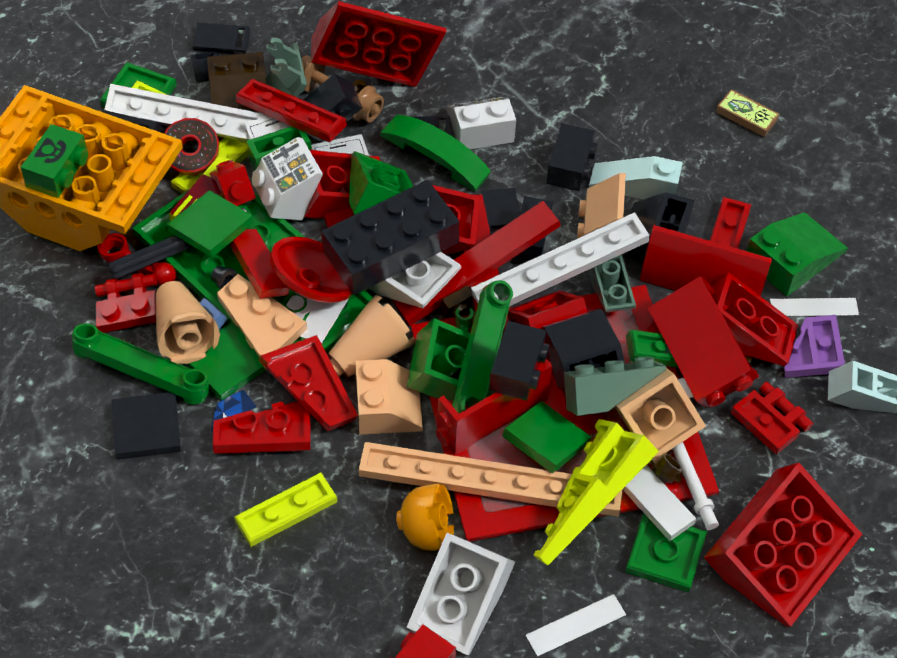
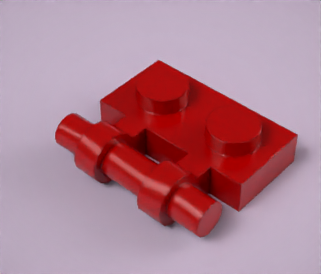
(127, 310)
(768, 423)

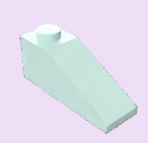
(644, 175)
(863, 388)

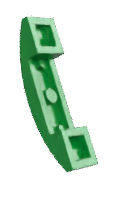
(440, 147)

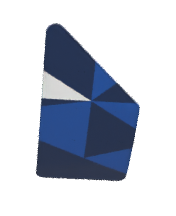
(232, 405)

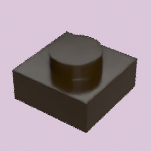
(459, 299)

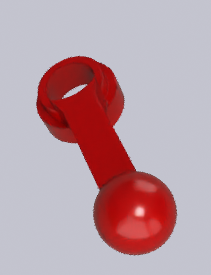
(164, 271)

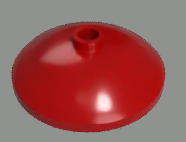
(307, 270)

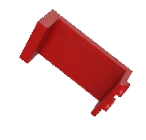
(702, 343)
(486, 416)

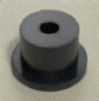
(222, 276)

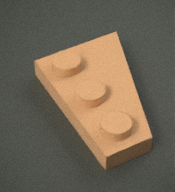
(262, 320)

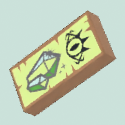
(747, 113)

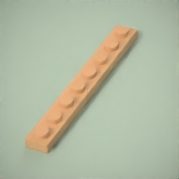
(468, 475)

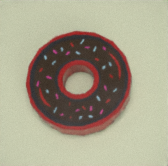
(208, 149)

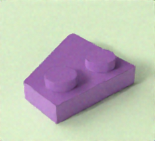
(816, 348)

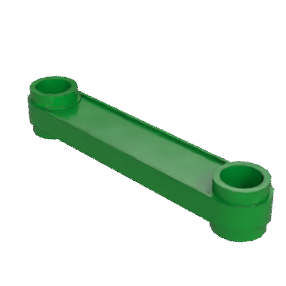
(483, 345)
(139, 363)

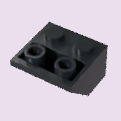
(664, 211)
(581, 341)

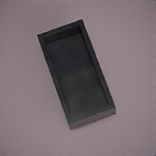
(390, 237)

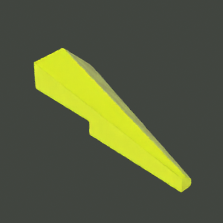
(608, 467)

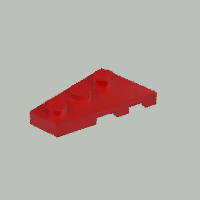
(312, 380)
(267, 431)

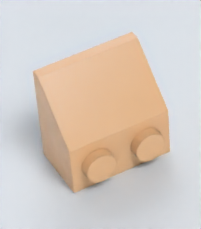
(602, 204)
(385, 399)
(661, 413)

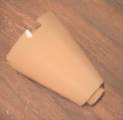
(183, 325)
(372, 336)

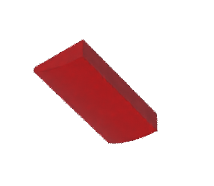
(680, 258)

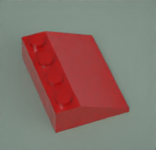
(375, 43)
(784, 544)

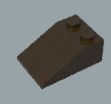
(230, 74)

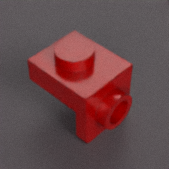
(233, 182)

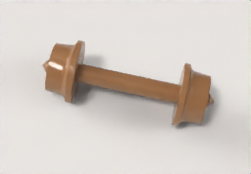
(369, 99)

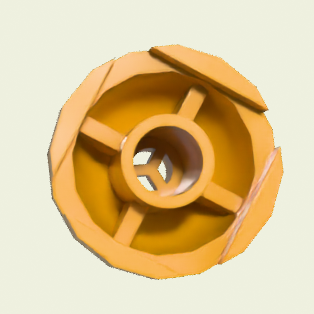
(426, 516)

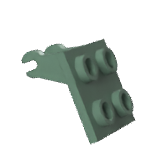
(288, 69)

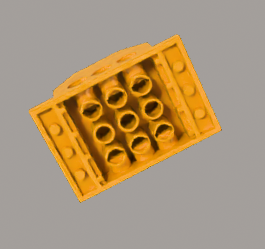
(105, 192)

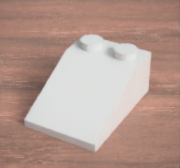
(420, 282)
(461, 592)

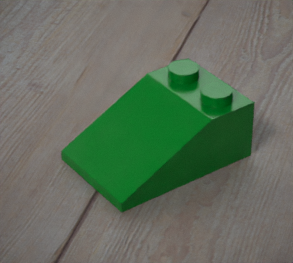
(374, 182)
(797, 251)
(438, 359)

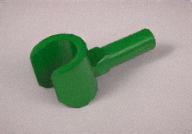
(464, 323)

